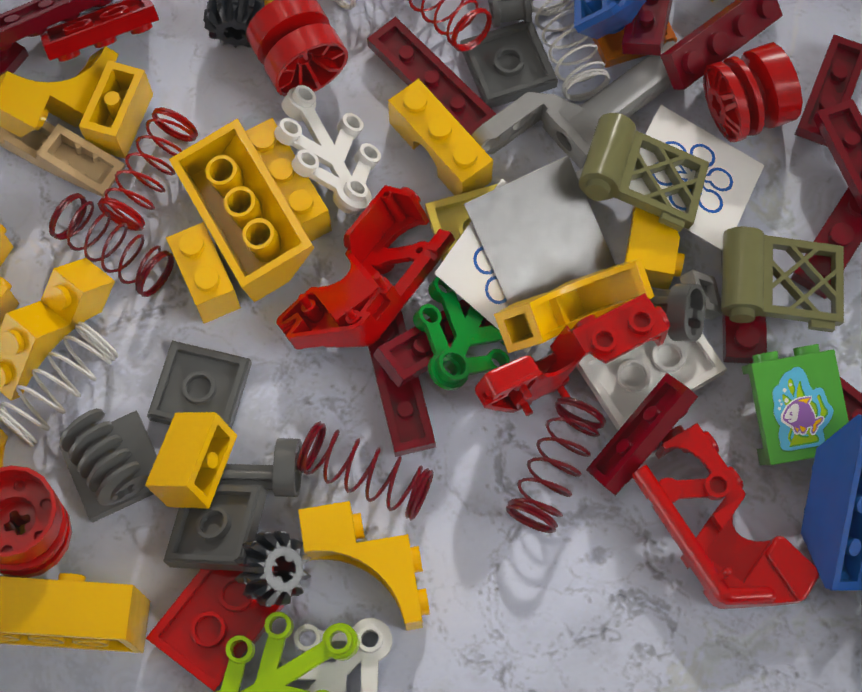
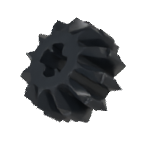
(229, 20)
(267, 552)

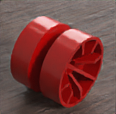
(296, 44)

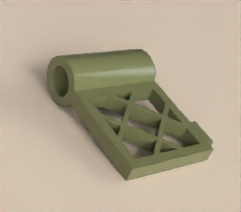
(612, 164)
(749, 279)

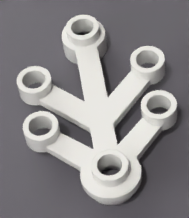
(349, 190)
(333, 675)

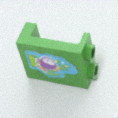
(796, 402)

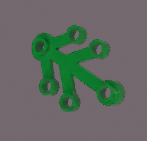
(465, 333)

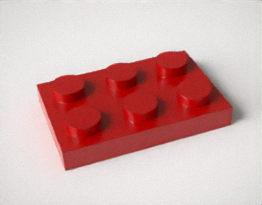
(98, 28)
(204, 621)

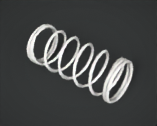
(582, 76)
(100, 348)

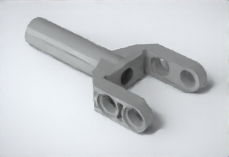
(575, 124)

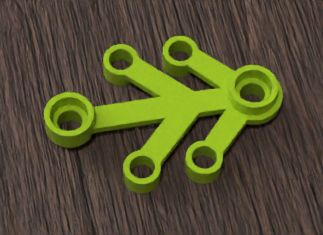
(276, 679)

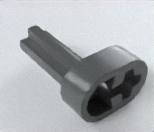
(684, 308)
(280, 477)

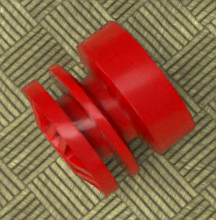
(752, 92)
(30, 501)

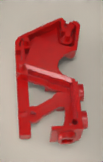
(365, 302)
(604, 337)
(727, 565)

